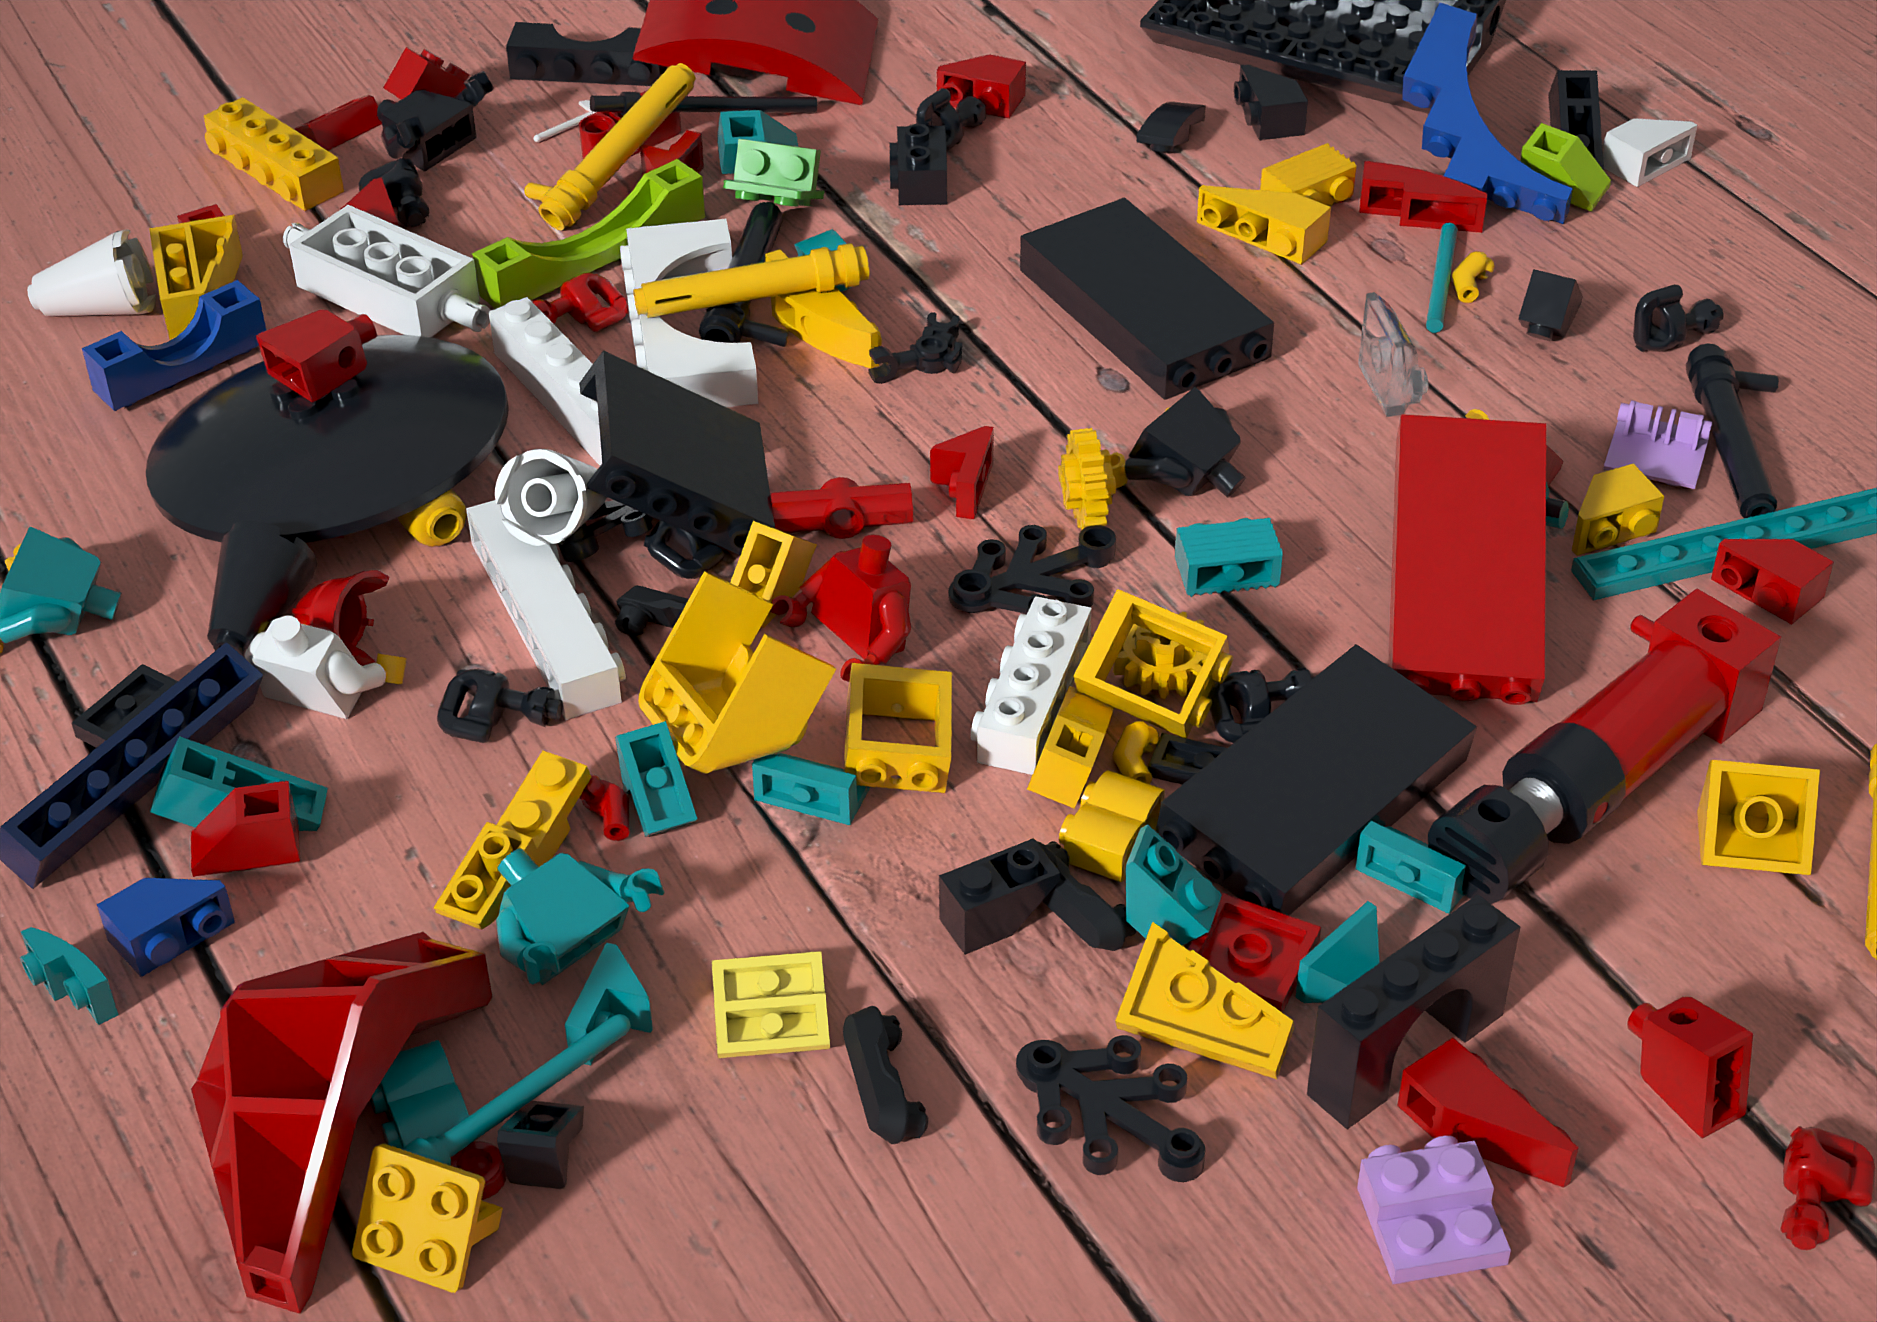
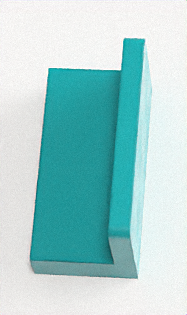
(807, 787)
(1410, 866)

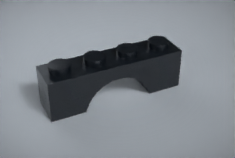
(543, 54)

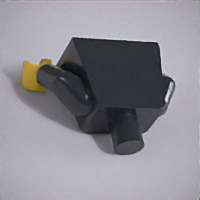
(1184, 449)

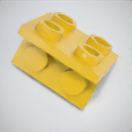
(422, 1217)

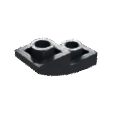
(1170, 125)

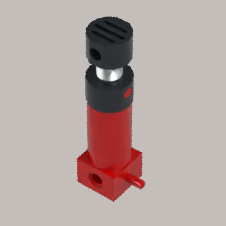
(1700, 677)

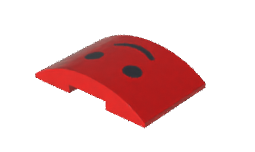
(812, 42)

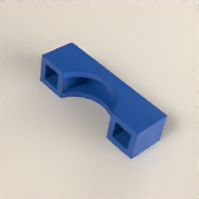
(220, 330)

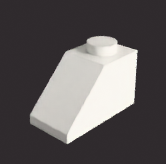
(1647, 148)

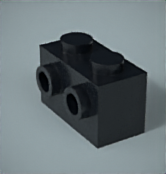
(919, 165)

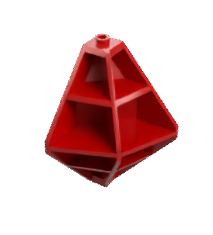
(293, 1076)

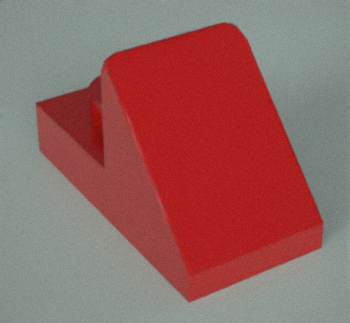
(686, 149)
(964, 467)

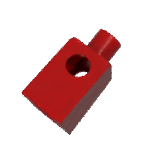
(316, 351)
(1695, 1061)

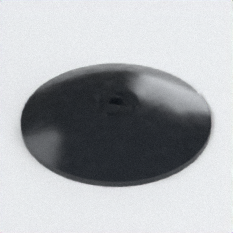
(333, 465)

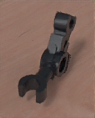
(928, 355)

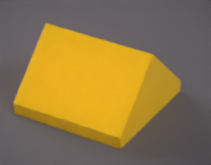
(1758, 817)

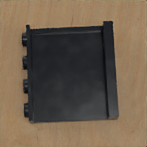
(677, 454)

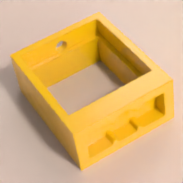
(1108, 640)
(899, 694)

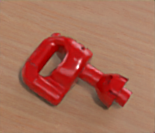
(580, 301)
(1820, 1171)

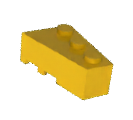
(192, 262)

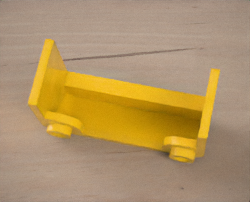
(721, 695)

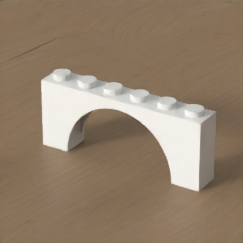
(705, 367)

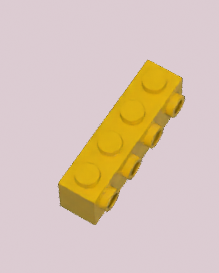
(273, 153)

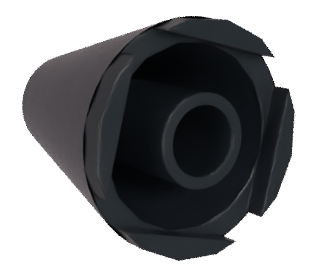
(256, 582)

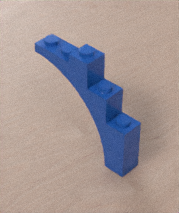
(1456, 130)

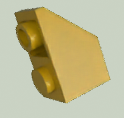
(1617, 509)

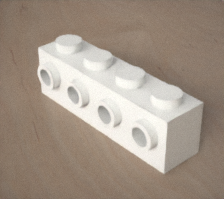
(1031, 684)

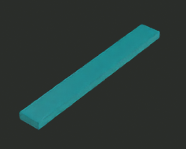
(1695, 551)

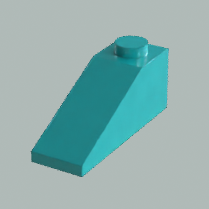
(202, 776)

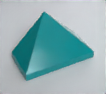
(1340, 957)

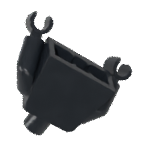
(431, 125)

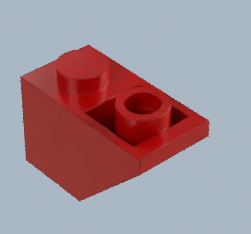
(425, 73)
(991, 78)
(1773, 574)
(247, 831)

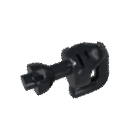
(939, 112)
(403, 190)
(1662, 322)
(682, 551)
(1251, 698)
(490, 699)

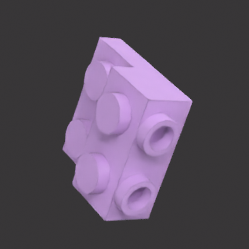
(1432, 1210)

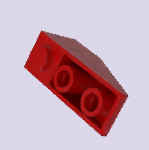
(1462, 1098)

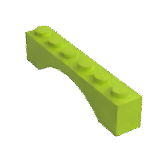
(530, 269)

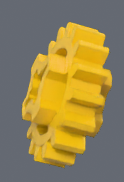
(1086, 478)
(1158, 662)

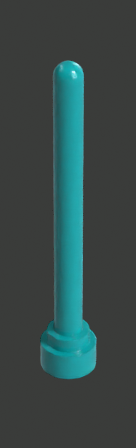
(521, 1093)

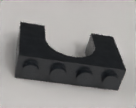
(1450, 971)

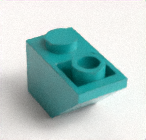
(751, 126)
(1167, 890)

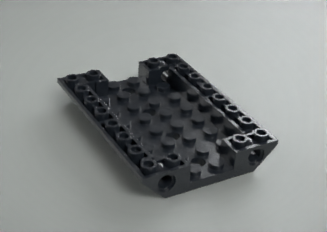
(1328, 43)

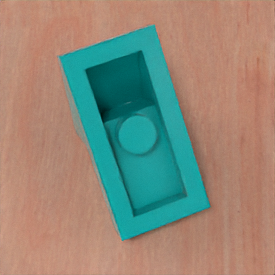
(654, 779)
(608, 992)

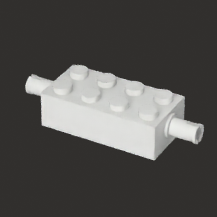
(386, 273)

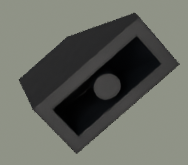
(1549, 305)

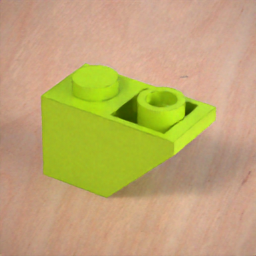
(1568, 162)

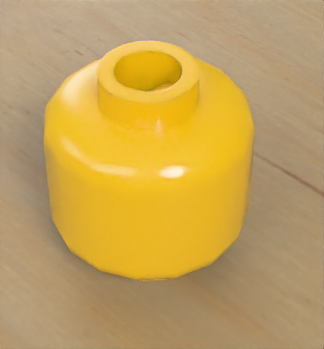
(437, 520)

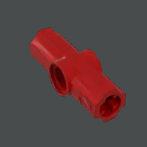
(842, 507)

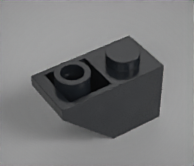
(1271, 103)
(995, 894)

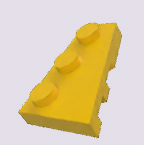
(1200, 1010)

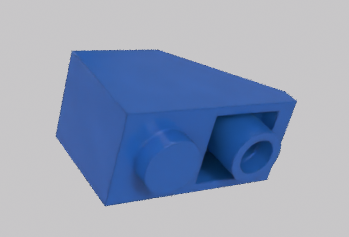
(164, 919)

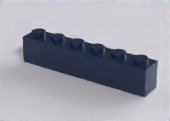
(126, 766)

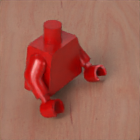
(859, 600)

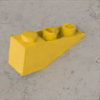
(1267, 219)
(1071, 748)

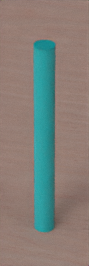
(1441, 278)

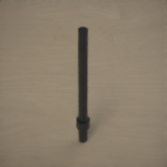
(711, 103)

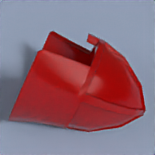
(341, 608)

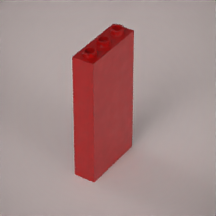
(1469, 557)

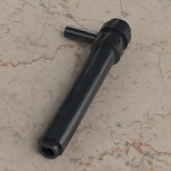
(731, 321)
(1717, 388)

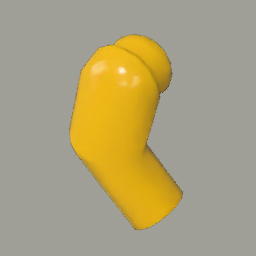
(1464, 275)
(1130, 748)

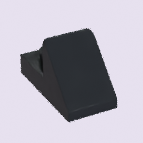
(537, 1143)

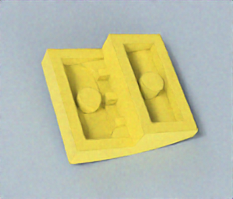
(770, 1004)

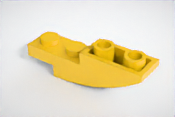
(827, 322)
(532, 822)

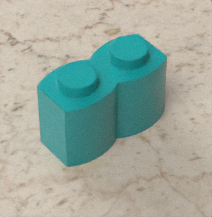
(418, 1096)

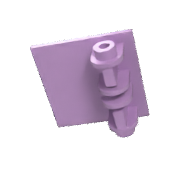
(1659, 448)

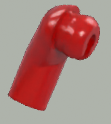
(611, 804)

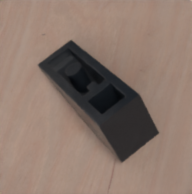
(1576, 108)

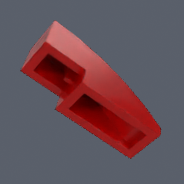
(1421, 197)

